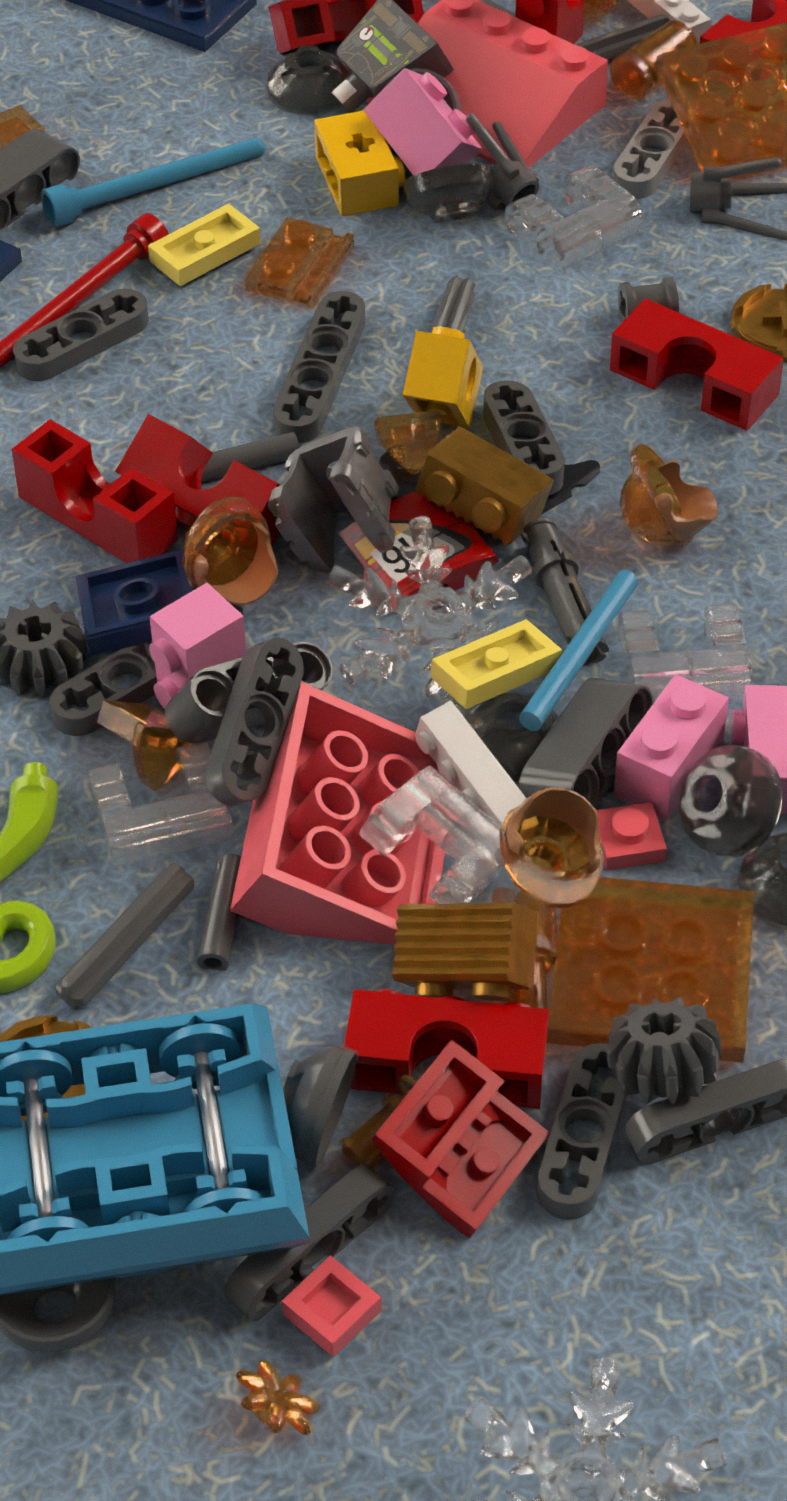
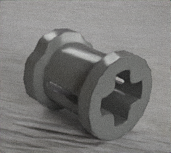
(662, 293)

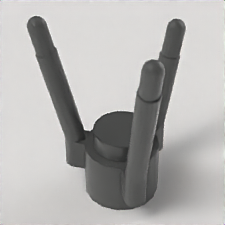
(511, 176)
(713, 191)

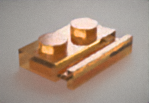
(299, 262)

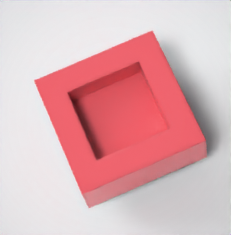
(631, 836)
(331, 1306)

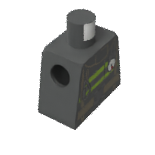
(380, 50)

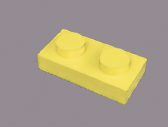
(204, 244)
(495, 663)

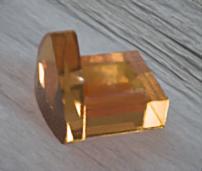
(408, 437)
(151, 738)

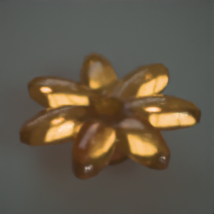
(277, 1400)

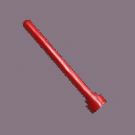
(139, 235)

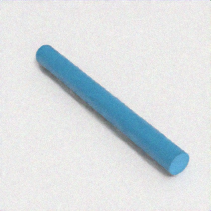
(578, 651)

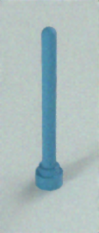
(64, 204)

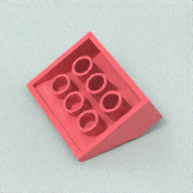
(516, 75)
(302, 843)

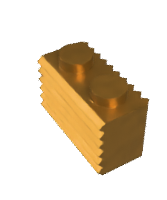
(483, 485)
(465, 948)

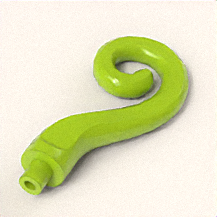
(27, 827)

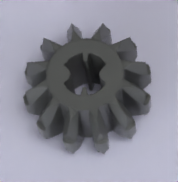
(40, 647)
(664, 1050)

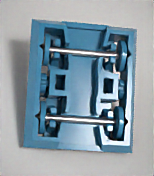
(138, 1168)

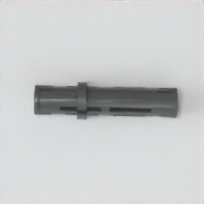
(557, 574)

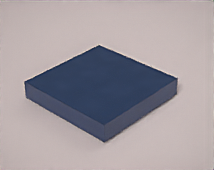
(122, 598)

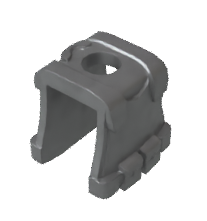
(313, 495)

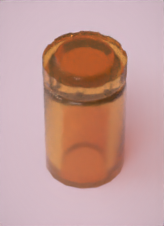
(635, 68)

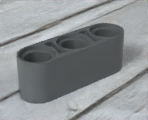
(29, 166)
(201, 703)
(585, 739)

